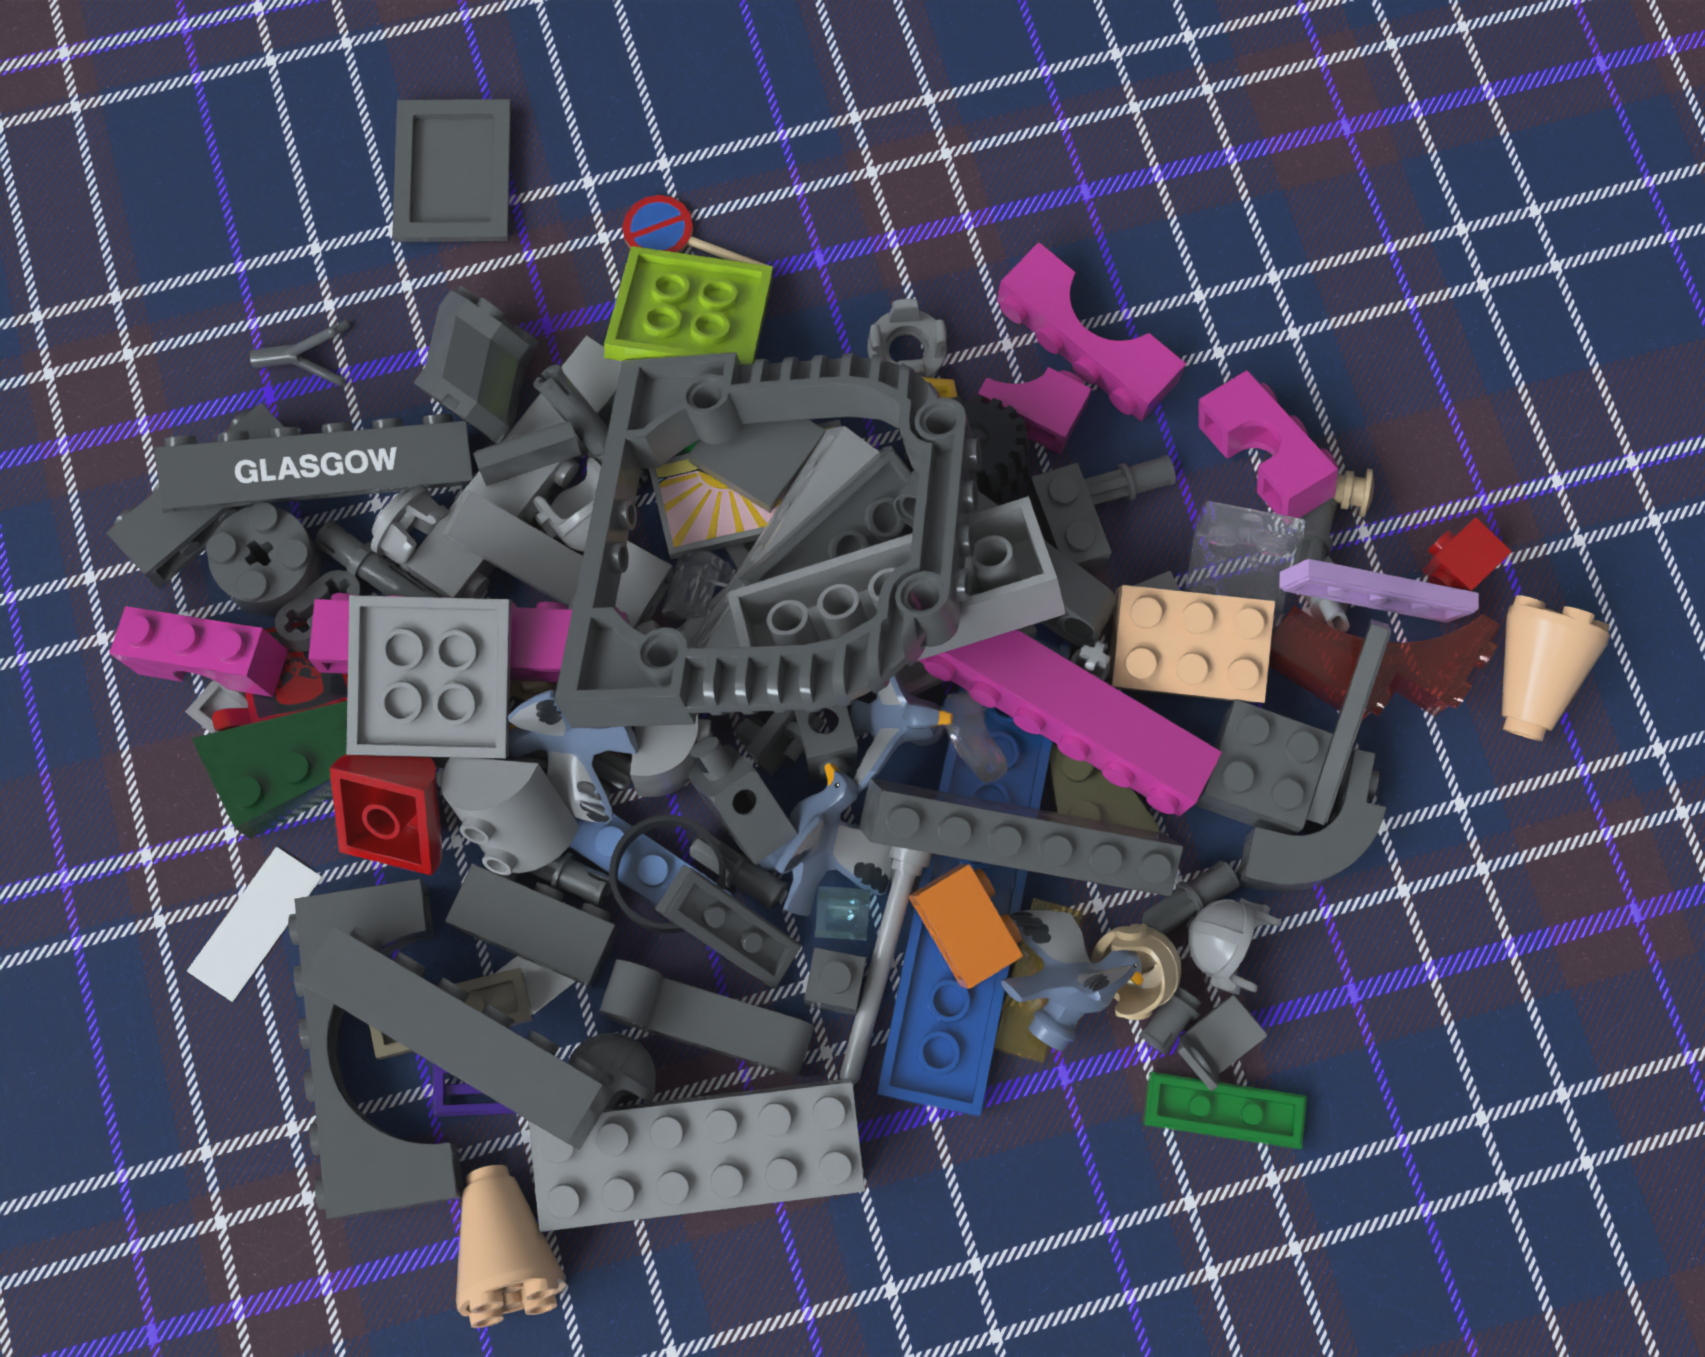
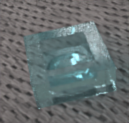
(842, 913)

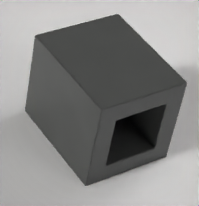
(834, 981)

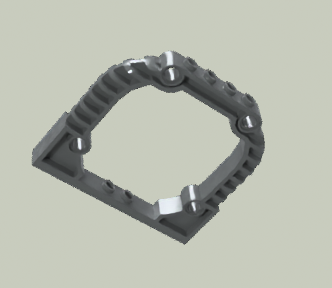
(667, 403)

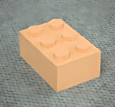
(1190, 644)

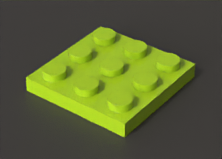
(687, 307)

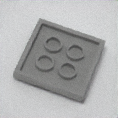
(429, 676)

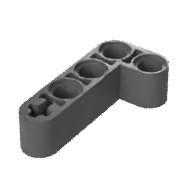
(705, 1019)

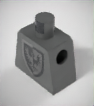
(730, 791)

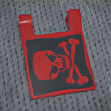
(298, 690)

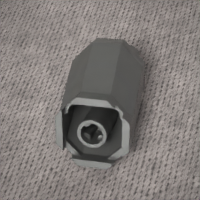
(477, 363)

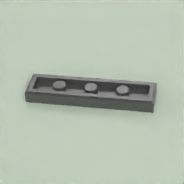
(1349, 720)

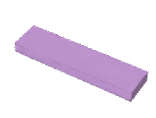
(1378, 591)

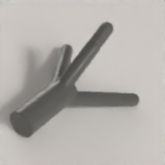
(293, 354)

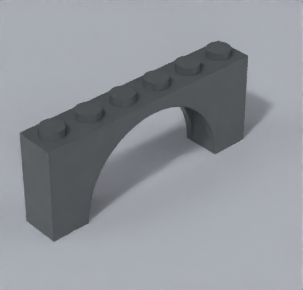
(360, 1162)

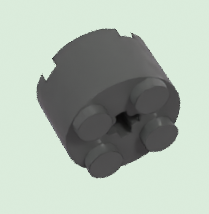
(246, 542)

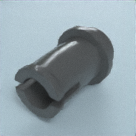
(1170, 1020)

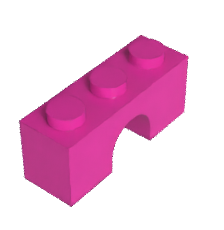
(1248, 416)
(173, 644)

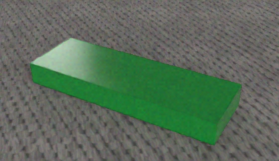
(1226, 1111)

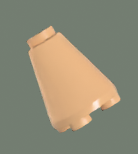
(1546, 663)
(502, 1253)

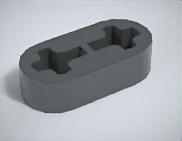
(302, 607)

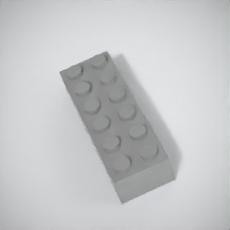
(1008, 578)
(701, 1156)

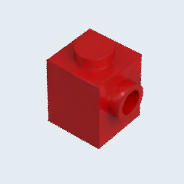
(1465, 558)

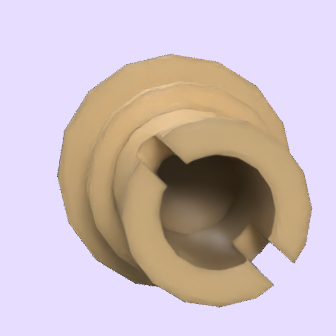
(1355, 491)

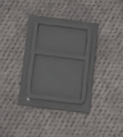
(452, 170)

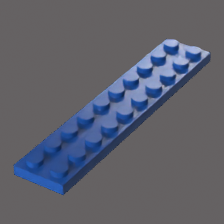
(938, 1030)

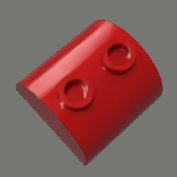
(388, 810)

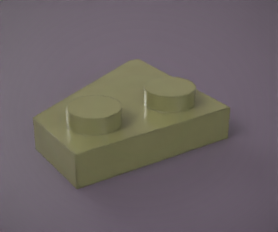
(1085, 793)

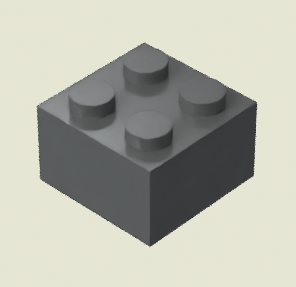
(1265, 769)

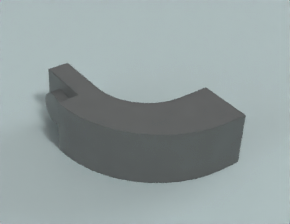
(1297, 863)

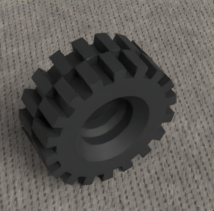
(1003, 445)

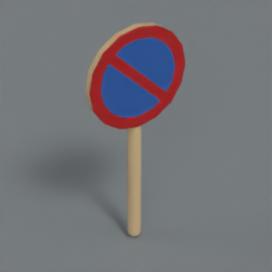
(667, 225)

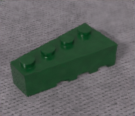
(275, 765)

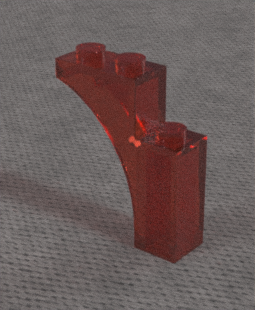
(1424, 672)

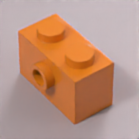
(967, 925)

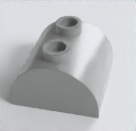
(665, 756)
(508, 812)

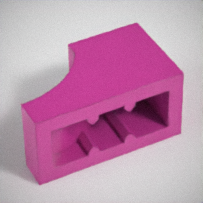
(1047, 405)

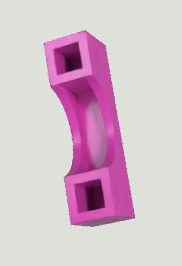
(1130, 371)

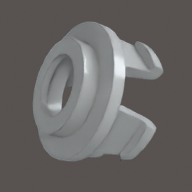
(909, 321)
(399, 518)

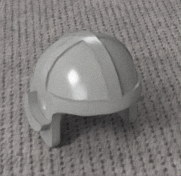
(571, 511)
(1222, 937)

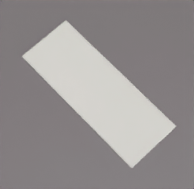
(253, 924)

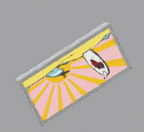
(702, 511)

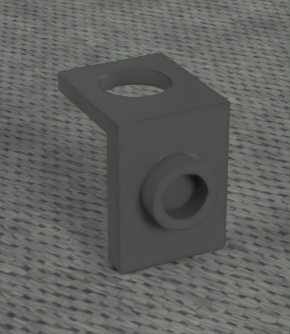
(834, 747)
(1220, 1039)

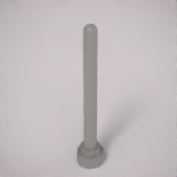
(907, 865)

